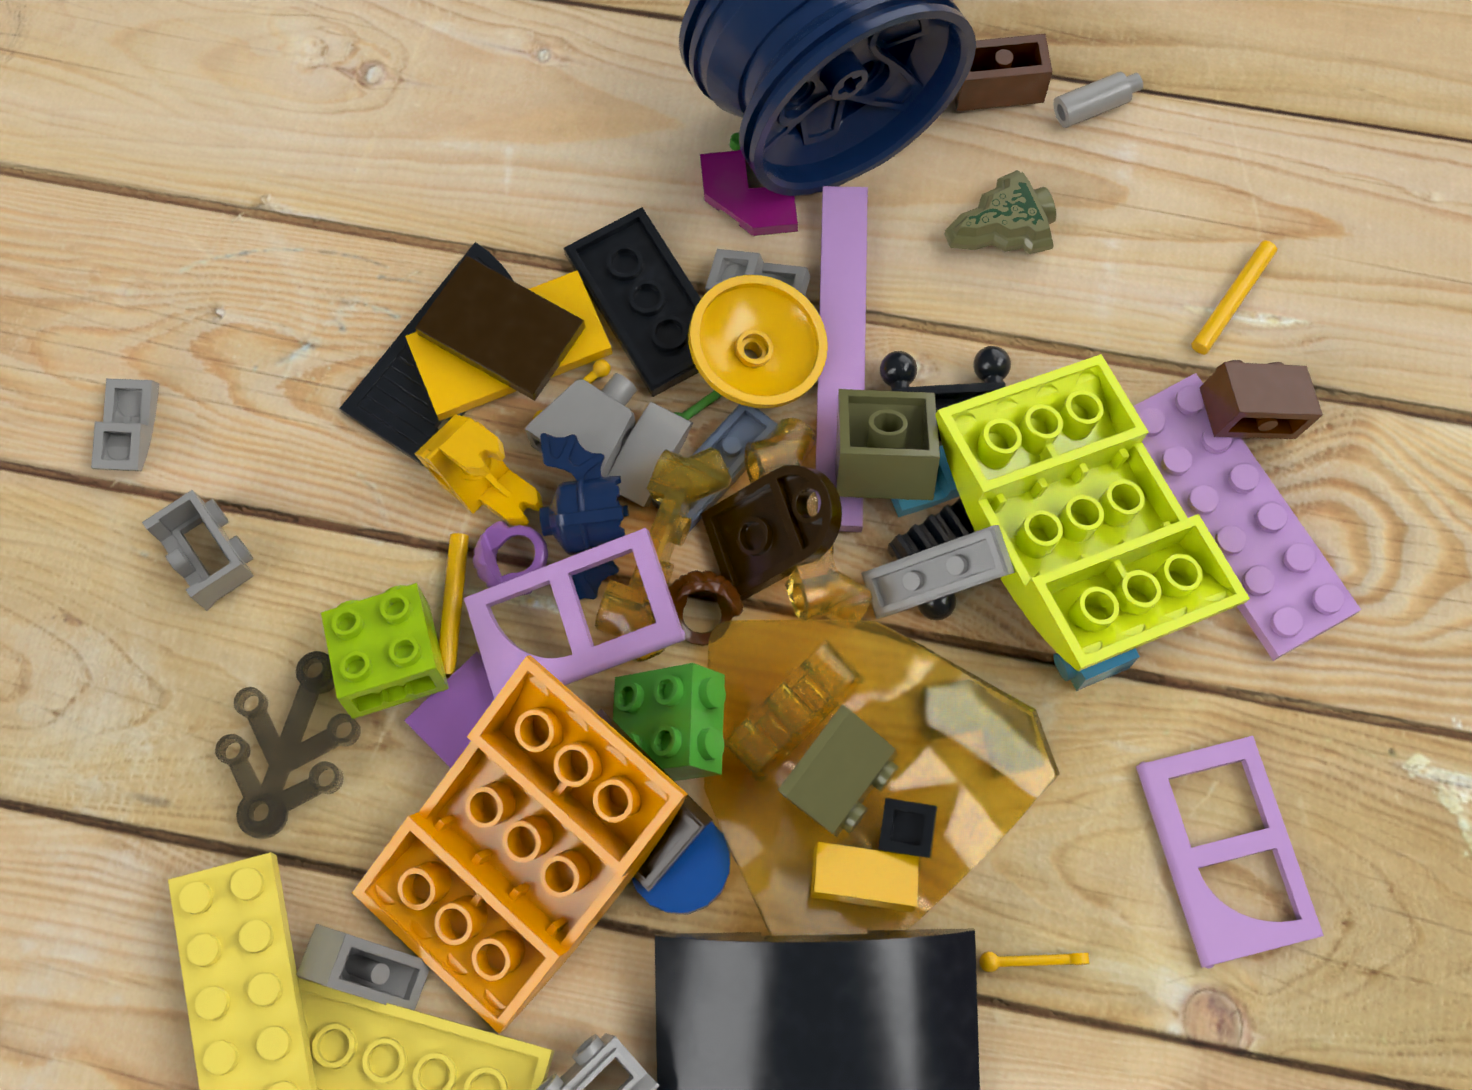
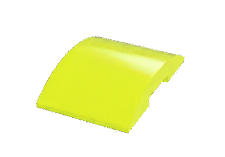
(1084, 514)

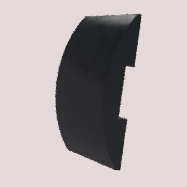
(817, 1011)

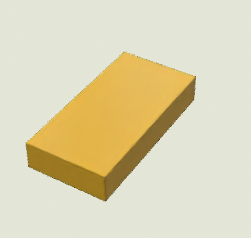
(865, 877)

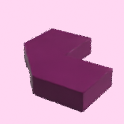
(754, 208)

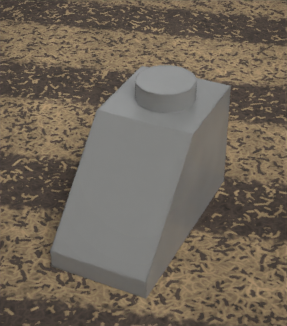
(363, 968)

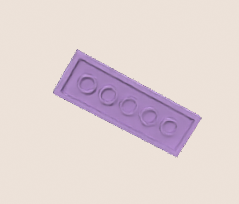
(1269, 550)

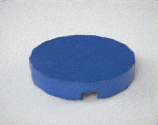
(694, 878)

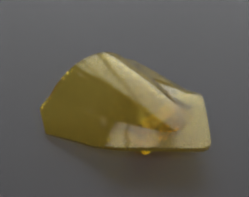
(954, 740)

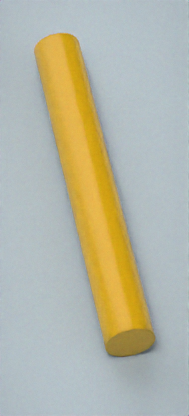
(1234, 297)
(453, 601)

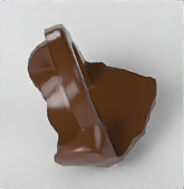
(705, 581)

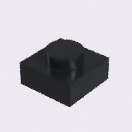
(908, 828)

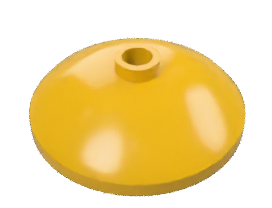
(763, 318)

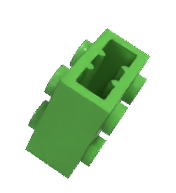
(675, 717)

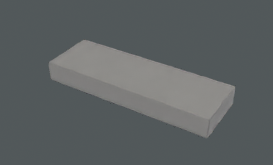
(938, 572)

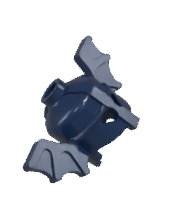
(582, 510)

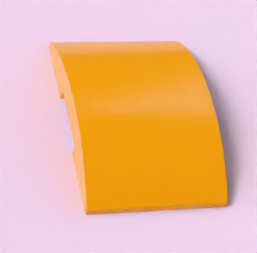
(520, 845)

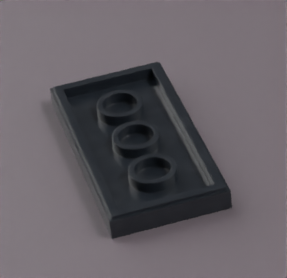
(640, 296)

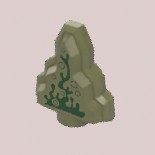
(1007, 218)

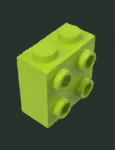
(383, 650)

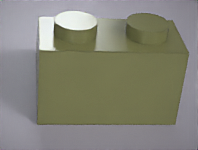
(886, 444)
(840, 772)

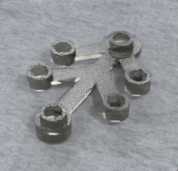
(285, 751)

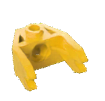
(471, 468)

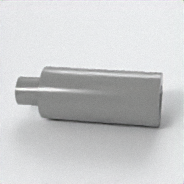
(1096, 98)

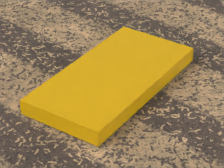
(458, 386)

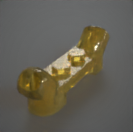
(677, 484)
(815, 587)

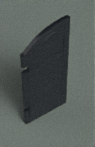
(393, 395)

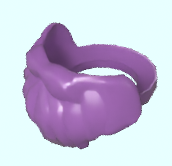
(493, 539)

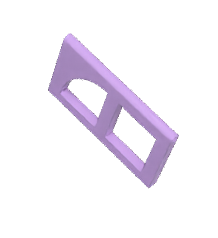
(503, 657)
(1215, 928)

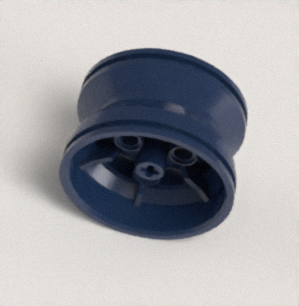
(826, 80)

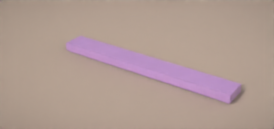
(845, 324)

